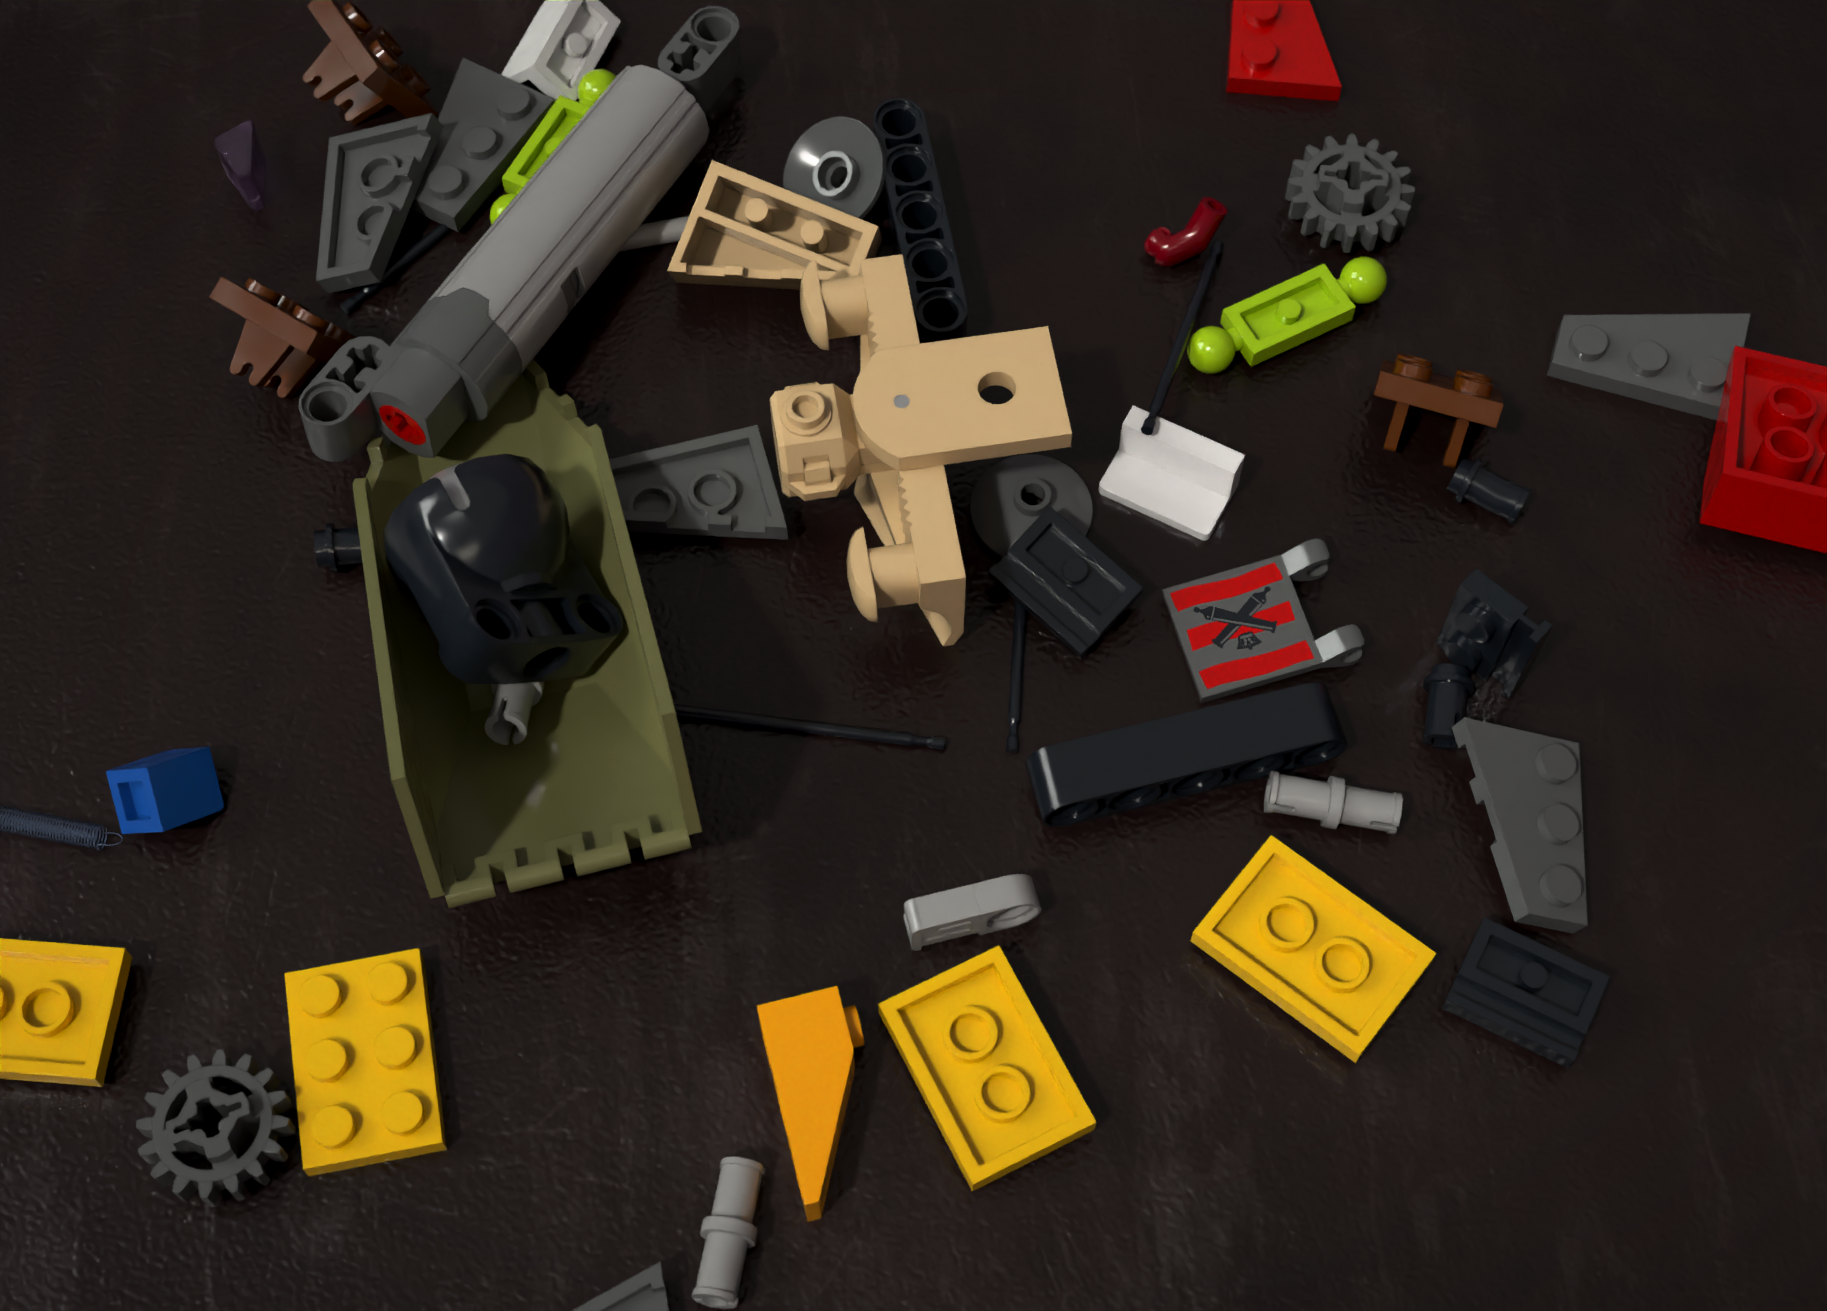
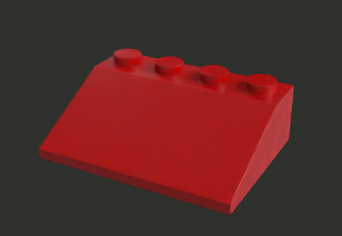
(1770, 451)

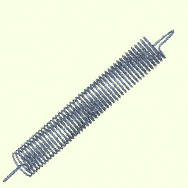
(64, 831)

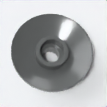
(830, 152)
(1001, 514)

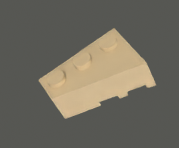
(766, 235)

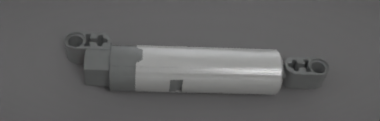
(532, 260)

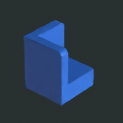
(165, 790)

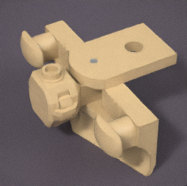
(902, 425)

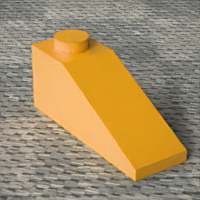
(812, 1070)

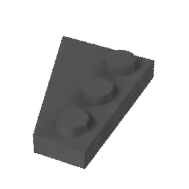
(482, 133)
(368, 198)
(1651, 357)
(702, 488)
(1537, 819)

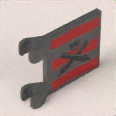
(1250, 626)

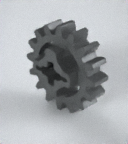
(1349, 193)
(186, 1120)

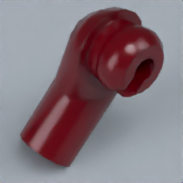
(1190, 241)

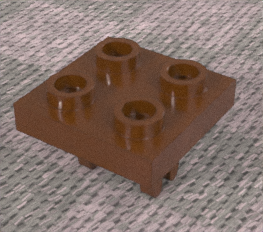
(363, 66)
(278, 336)
(1465, 397)

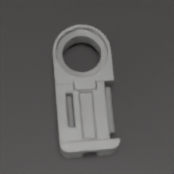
(971, 910)

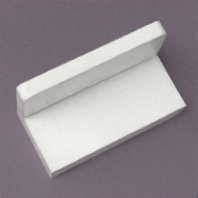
(562, 46)
(1172, 475)

